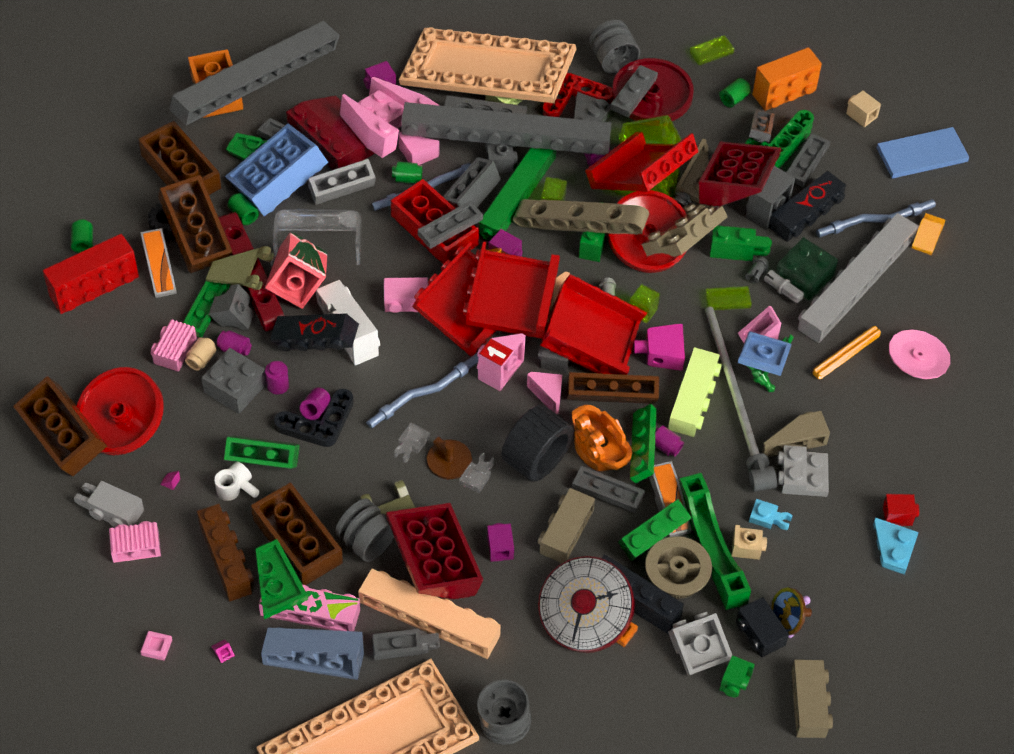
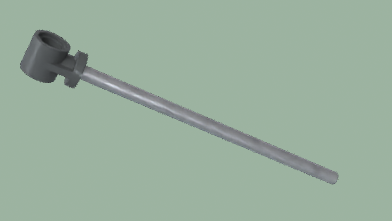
(760, 474)

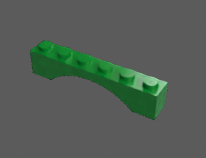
(725, 572)

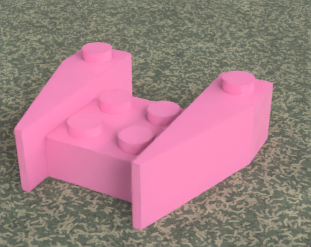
(379, 115)

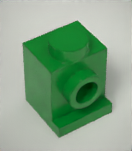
(736, 676)

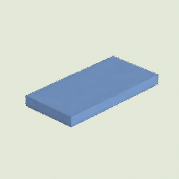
(922, 152)

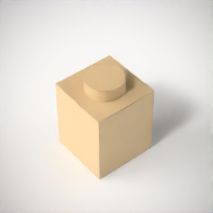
(863, 108)

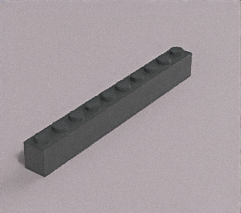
(253, 72)
(506, 128)

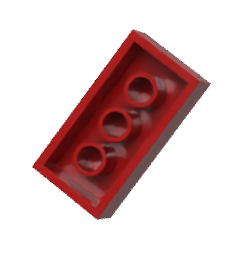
(421, 206)
(91, 273)

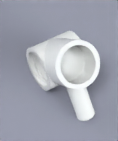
(238, 477)

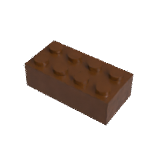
(177, 157)
(194, 223)
(60, 426)
(299, 531)

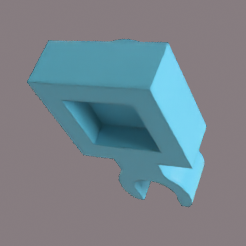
(766, 515)

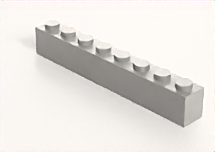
(857, 277)

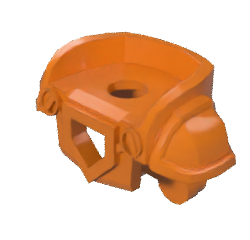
(590, 430)

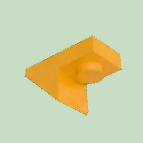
(928, 233)

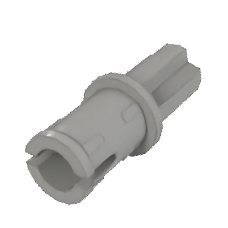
(784, 286)

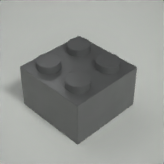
(773, 196)
(234, 380)

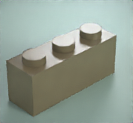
(566, 525)
(811, 699)

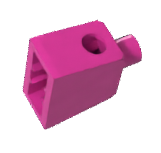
(663, 347)

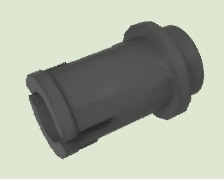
(759, 266)

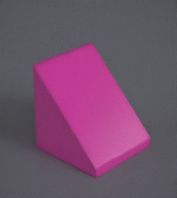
(171, 480)
(223, 650)

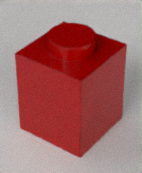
(900, 509)

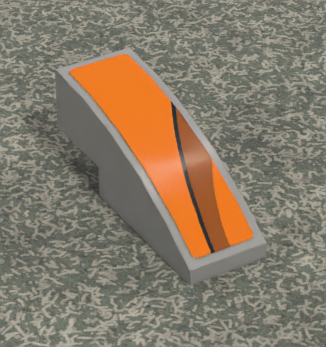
(158, 263)
(667, 491)

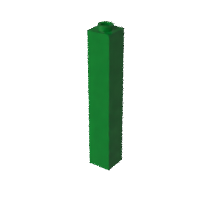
(517, 188)

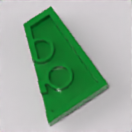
(278, 580)

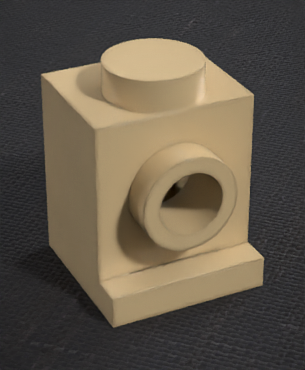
(748, 543)

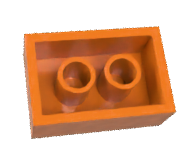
(209, 65)
(786, 78)

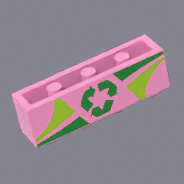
(323, 610)

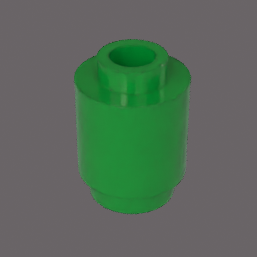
(407, 172)

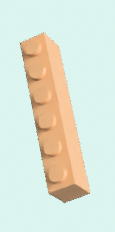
(430, 613)

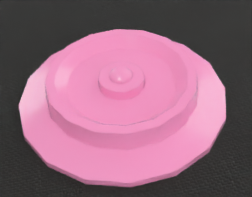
(919, 354)

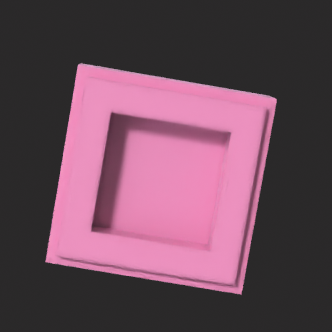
(156, 645)

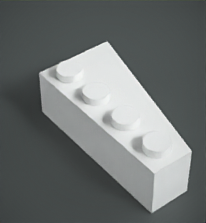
(337, 299)

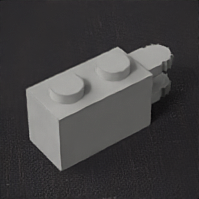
(110, 504)

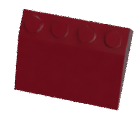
(324, 126)
(736, 172)
(436, 551)

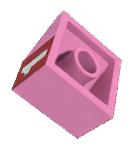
(500, 359)

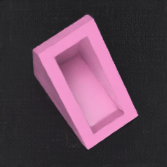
(418, 148)
(765, 324)
(546, 388)

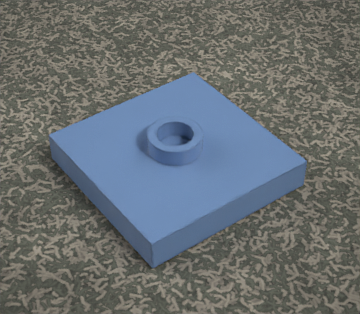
(764, 353)

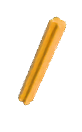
(846, 352)

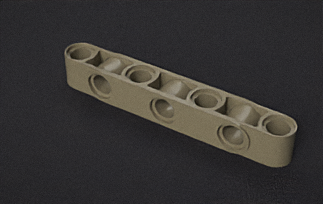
(581, 216)

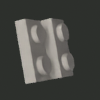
(803, 471)
(700, 643)

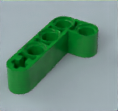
(790, 136)

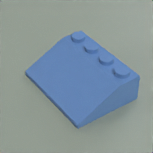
(277, 169)

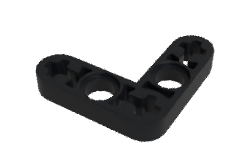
(324, 426)

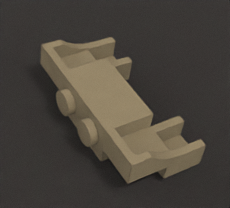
(685, 231)

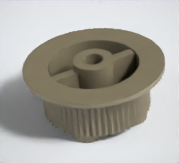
(678, 566)

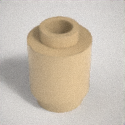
(200, 353)

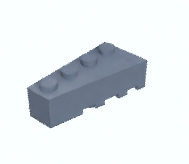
(315, 651)

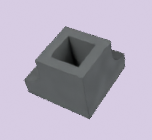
(232, 308)

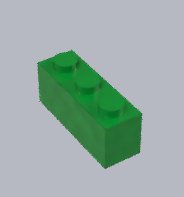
(261, 452)
(654, 530)

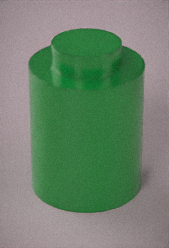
(735, 92)
(243, 207)
(81, 235)

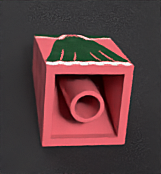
(297, 270)

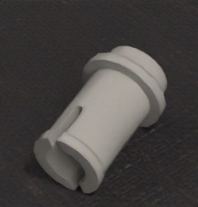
(608, 285)

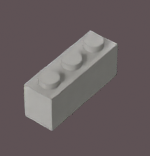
(341, 181)

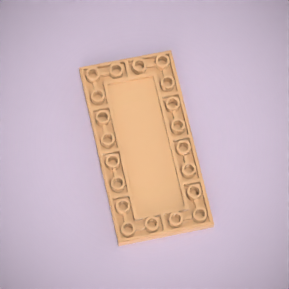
(488, 65)
(397, 717)

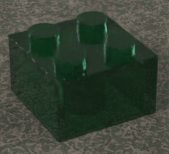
(807, 267)

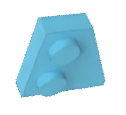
(894, 545)

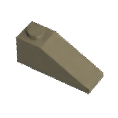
(805, 431)

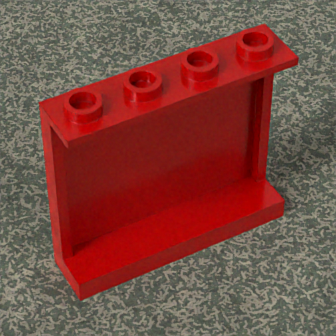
(639, 165)
(511, 293)
(445, 298)
(592, 327)

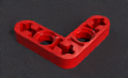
(574, 85)

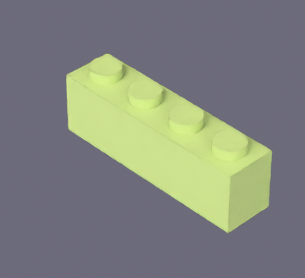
(694, 392)

